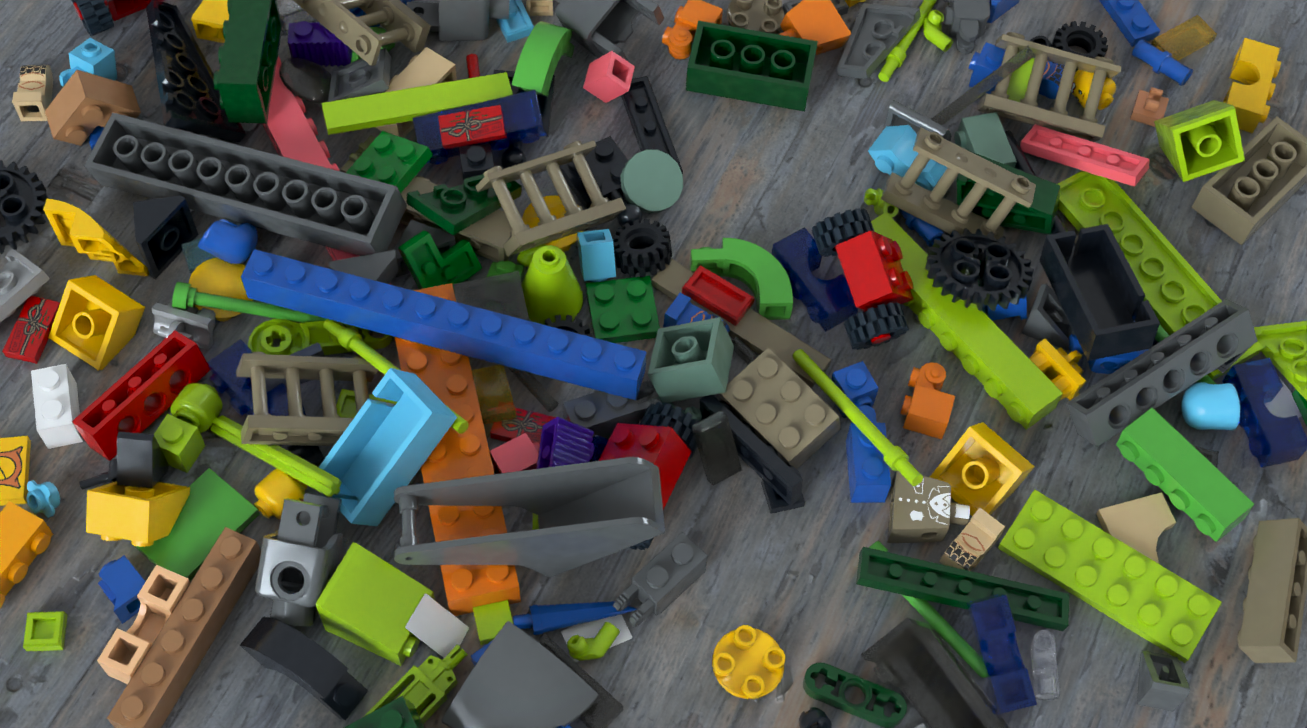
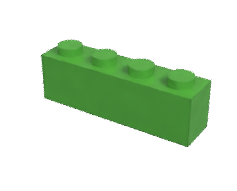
(1184, 475)

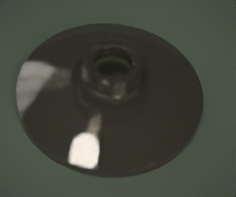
(306, 79)

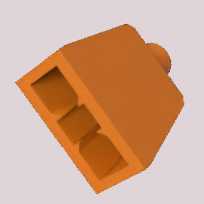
(816, 22)

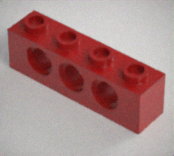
(141, 393)

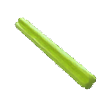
(279, 458)

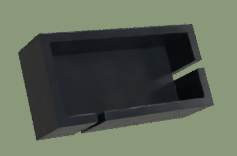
(1099, 292)

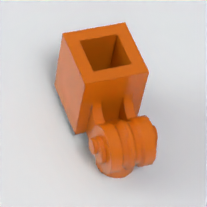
(681, 36)
(928, 407)

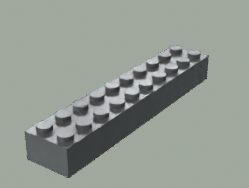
(247, 185)

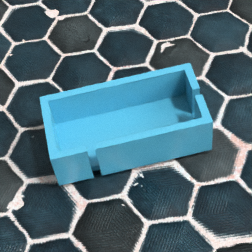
(386, 445)

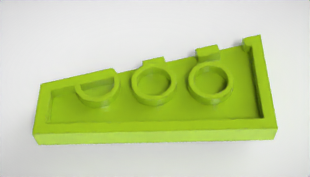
(1287, 350)

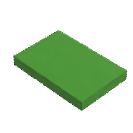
(200, 523)

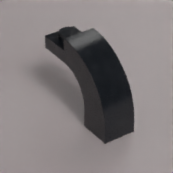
(306, 663)

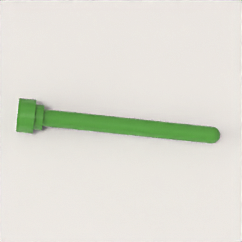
(187, 296)
(946, 631)

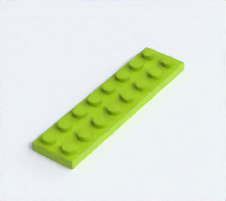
(1164, 275)

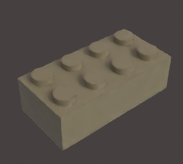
(1251, 191)

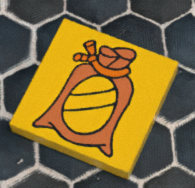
(14, 469)

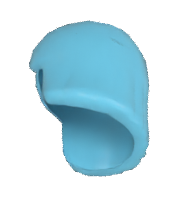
(1211, 406)

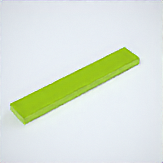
(408, 103)

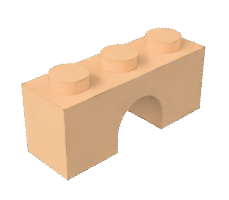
(157, 602)

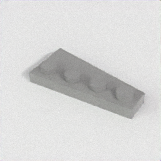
(18, 282)

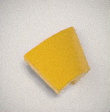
(81, 231)

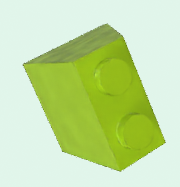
(1201, 139)
(371, 605)

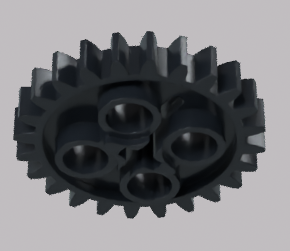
(20, 204)
(956, 268)

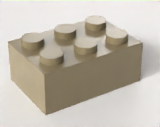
(781, 409)

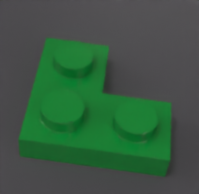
(436, 269)

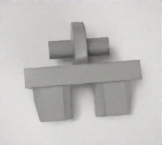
(193, 326)

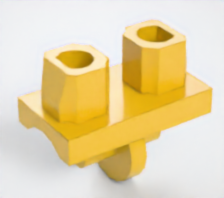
(1059, 368)

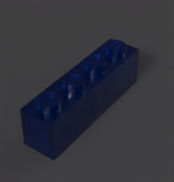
(521, 120)

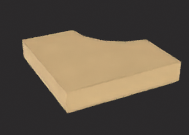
(1138, 522)

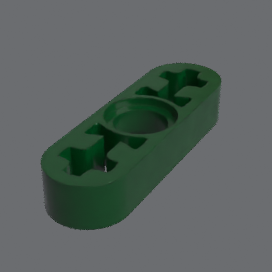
(883, 695)

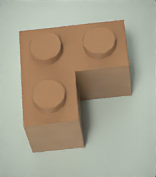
(88, 103)

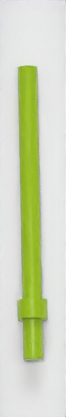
(898, 54)
(353, 341)
(893, 455)

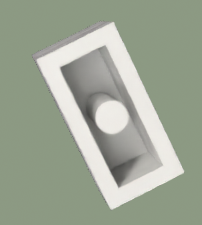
(56, 405)

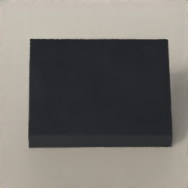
(161, 230)

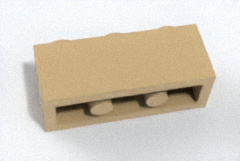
(422, 70)

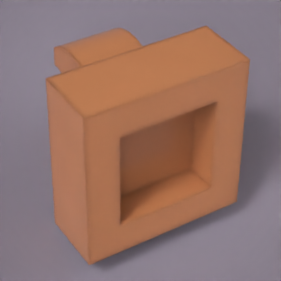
(1149, 106)

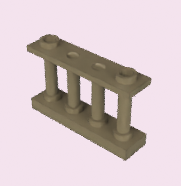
(354, 31)
(1057, 117)
(942, 213)
(550, 227)
(298, 428)

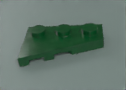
(459, 205)

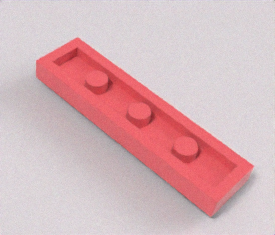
(1085, 155)

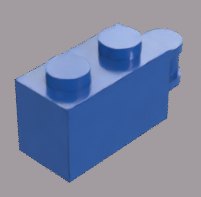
(866, 468)

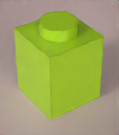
(179, 442)

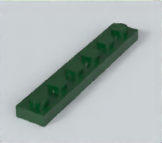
(958, 586)

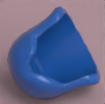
(230, 241)

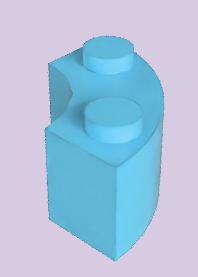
(895, 154)

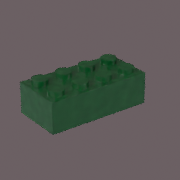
(248, 59)
(751, 65)

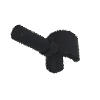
(110, 476)

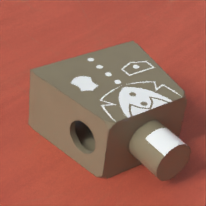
(922, 511)

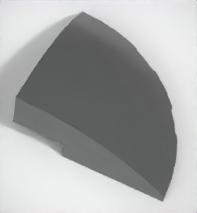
(519, 687)

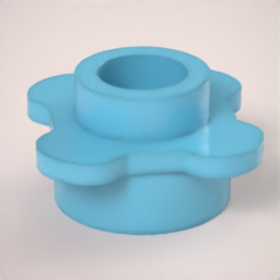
(43, 498)

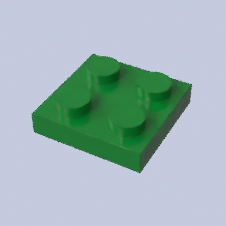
(391, 160)
(622, 309)

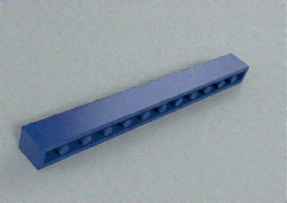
(445, 324)

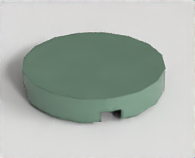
(652, 181)

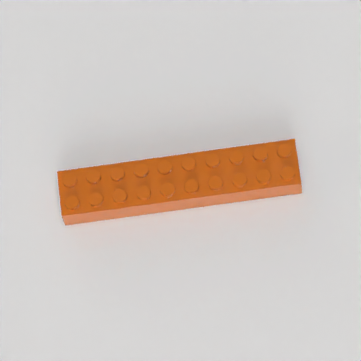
(458, 458)

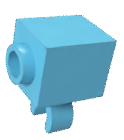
(91, 58)
(596, 255)

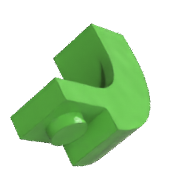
(541, 56)
(755, 269)

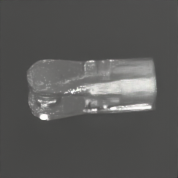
(1045, 666)

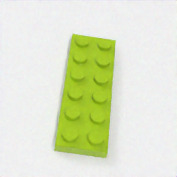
(1110, 576)

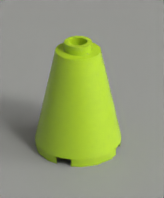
(551, 286)

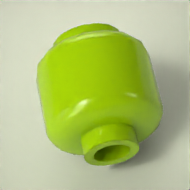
(197, 405)

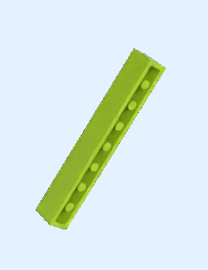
(974, 338)

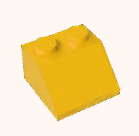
(95, 320)
(982, 469)
(134, 512)

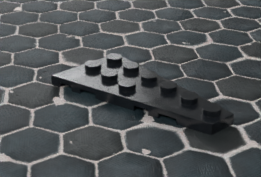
(185, 77)

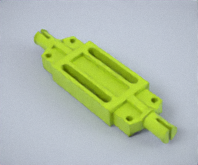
(432, 681)

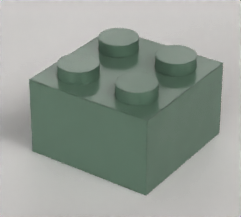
(691, 360)

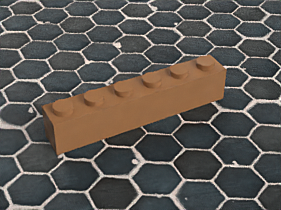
(187, 633)

